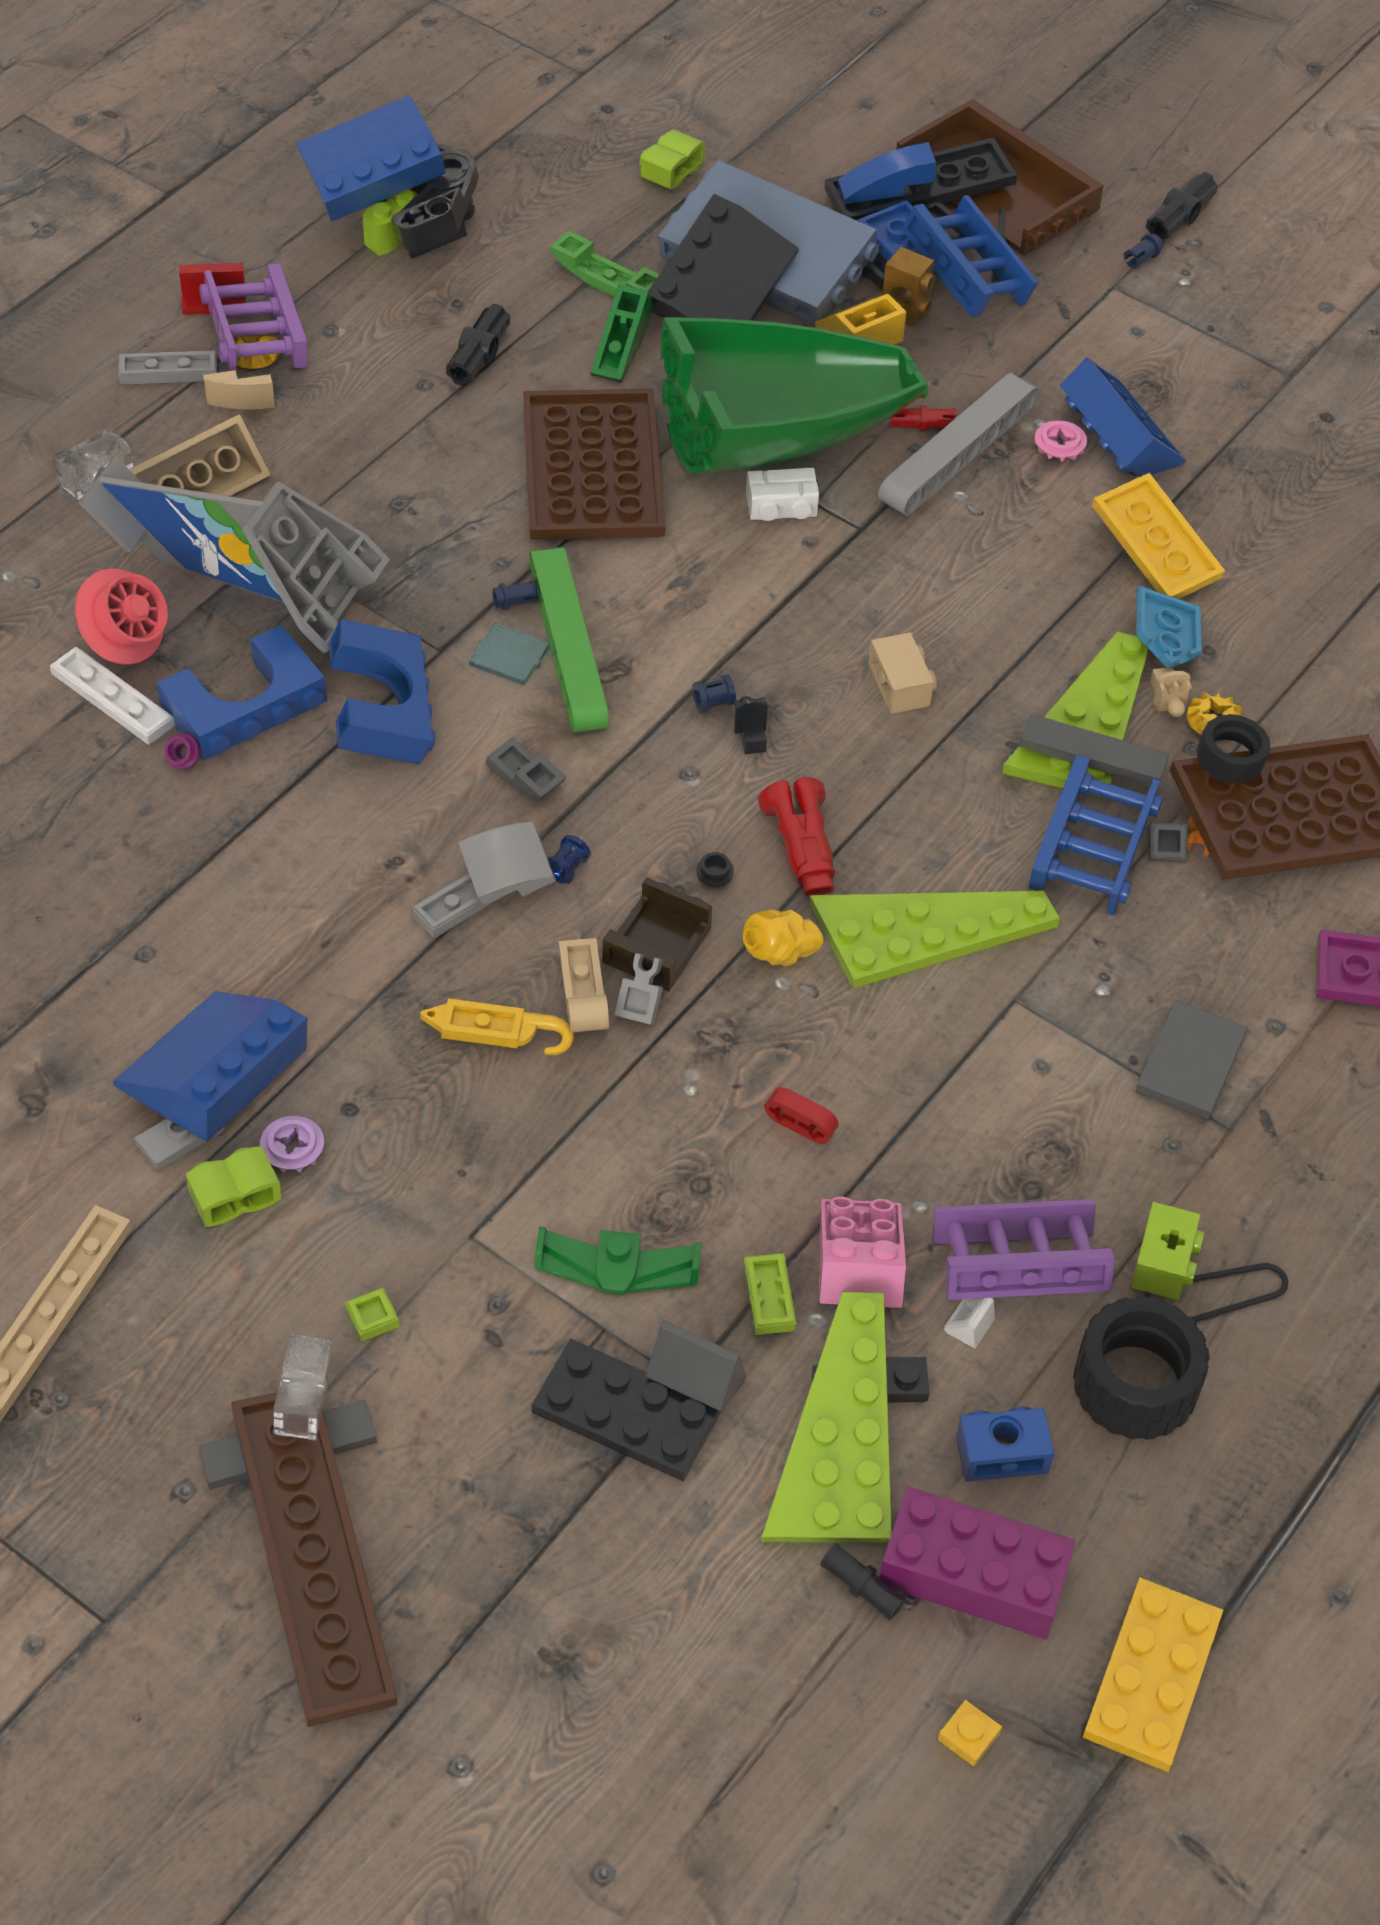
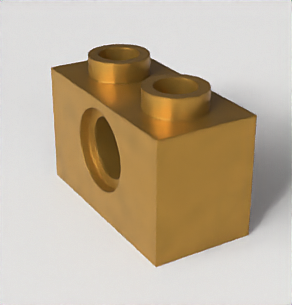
(909, 283)

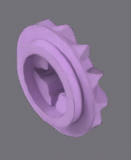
(282, 1132)

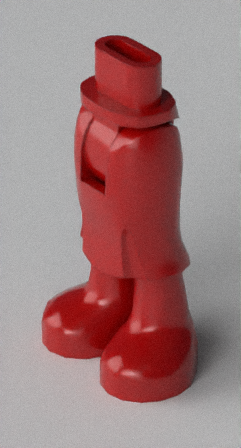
(804, 833)

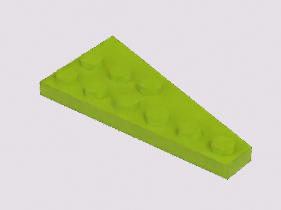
(1096, 702)
(909, 931)
(839, 1459)

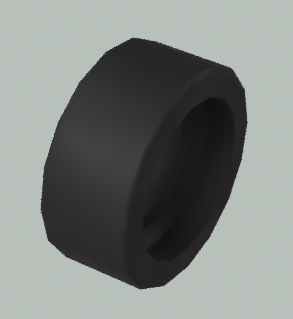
(1235, 729)

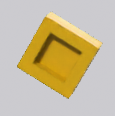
(969, 1733)

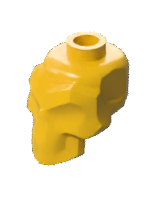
(781, 937)

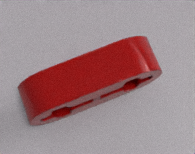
(801, 1115)

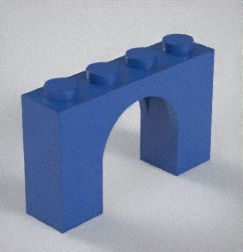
(398, 662)
(220, 724)

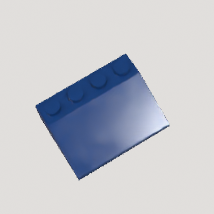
(371, 158)
(216, 1061)

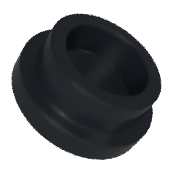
(715, 870)

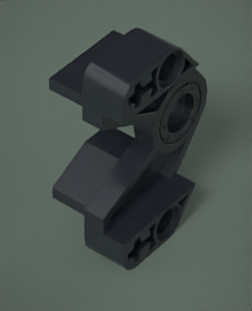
(440, 207)

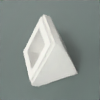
(971, 1320)

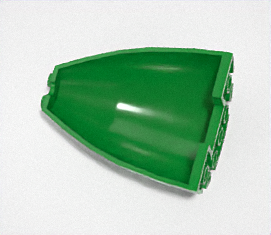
(775, 390)

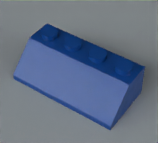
(1119, 421)

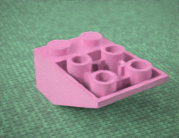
(861, 1249)

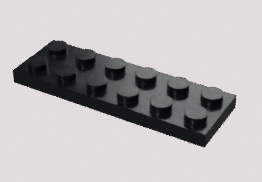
(958, 173)

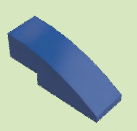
(889, 174)

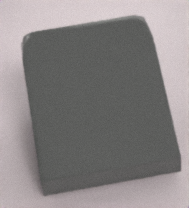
(1167, 841)

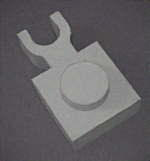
(639, 997)

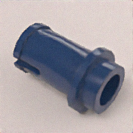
(1148, 247)
(514, 594)

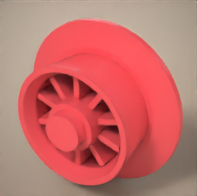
(121, 615)

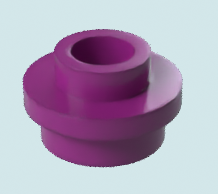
(173, 751)

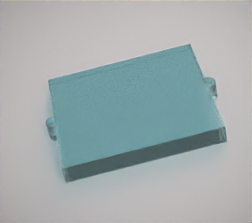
(509, 654)

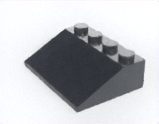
(722, 266)

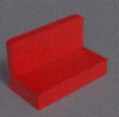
(193, 275)

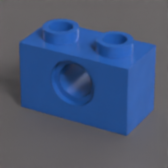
(988, 1459)

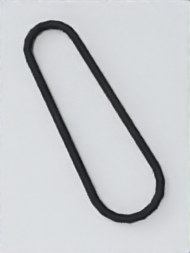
(1281, 1291)

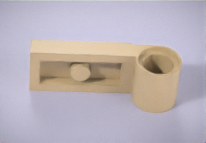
(583, 985)

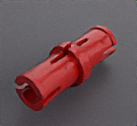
(923, 418)

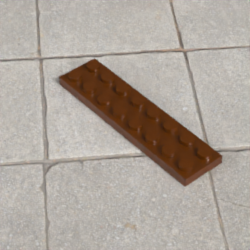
(314, 1567)

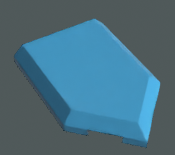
(1168, 627)

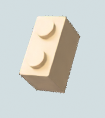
(901, 672)

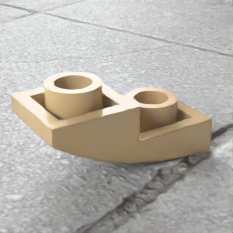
(248, 393)

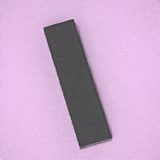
(1104, 752)
(347, 1427)

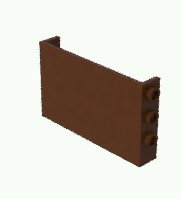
(1048, 189)

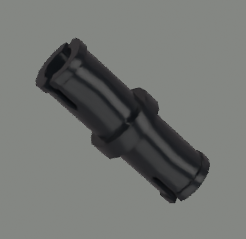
(863, 1581)

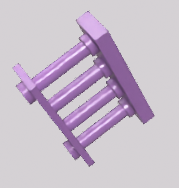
(279, 306)
(1022, 1273)

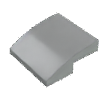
(506, 861)

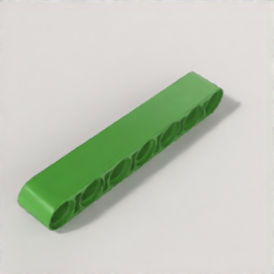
(569, 640)

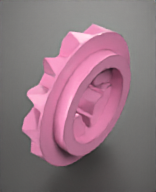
(1070, 435)

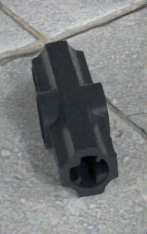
(1182, 206)
(478, 344)

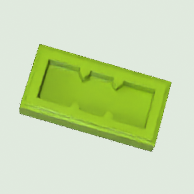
(769, 1294)

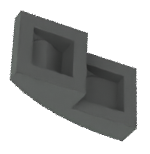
(523, 771)

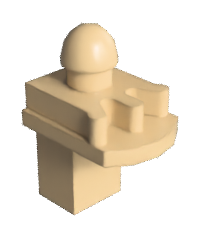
(1170, 690)

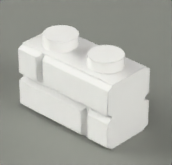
(782, 494)

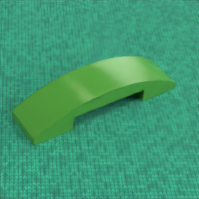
(579, 257)

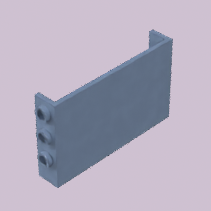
(829, 243)

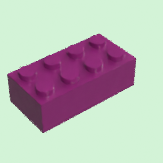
(977, 1562)

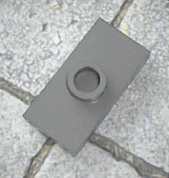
(167, 1143)

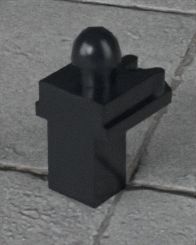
(751, 722)

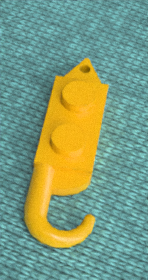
(494, 1024)

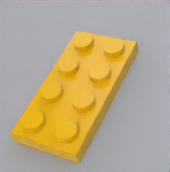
(1158, 537)
(1153, 1674)

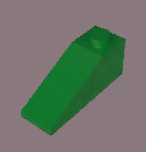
(622, 332)

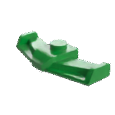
(617, 1262)

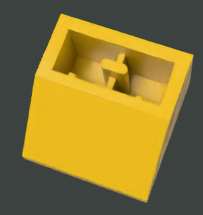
(873, 319)

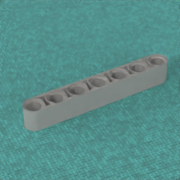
(958, 444)

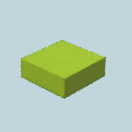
(372, 1314)

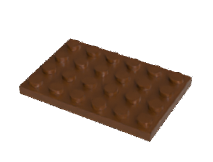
(593, 464)
(1302, 811)

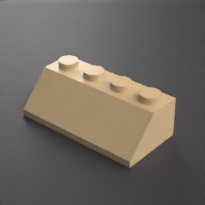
(211, 462)

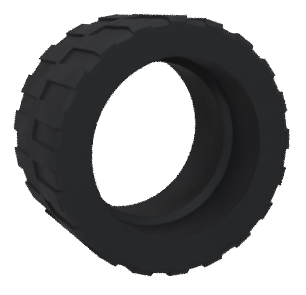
(1150, 1326)

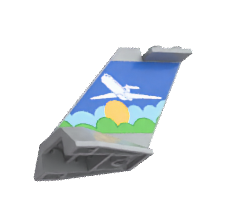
(268, 547)

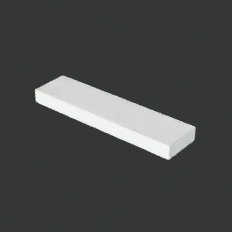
(112, 695)

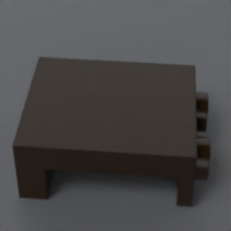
(659, 926)

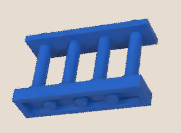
(955, 269)
(1070, 810)

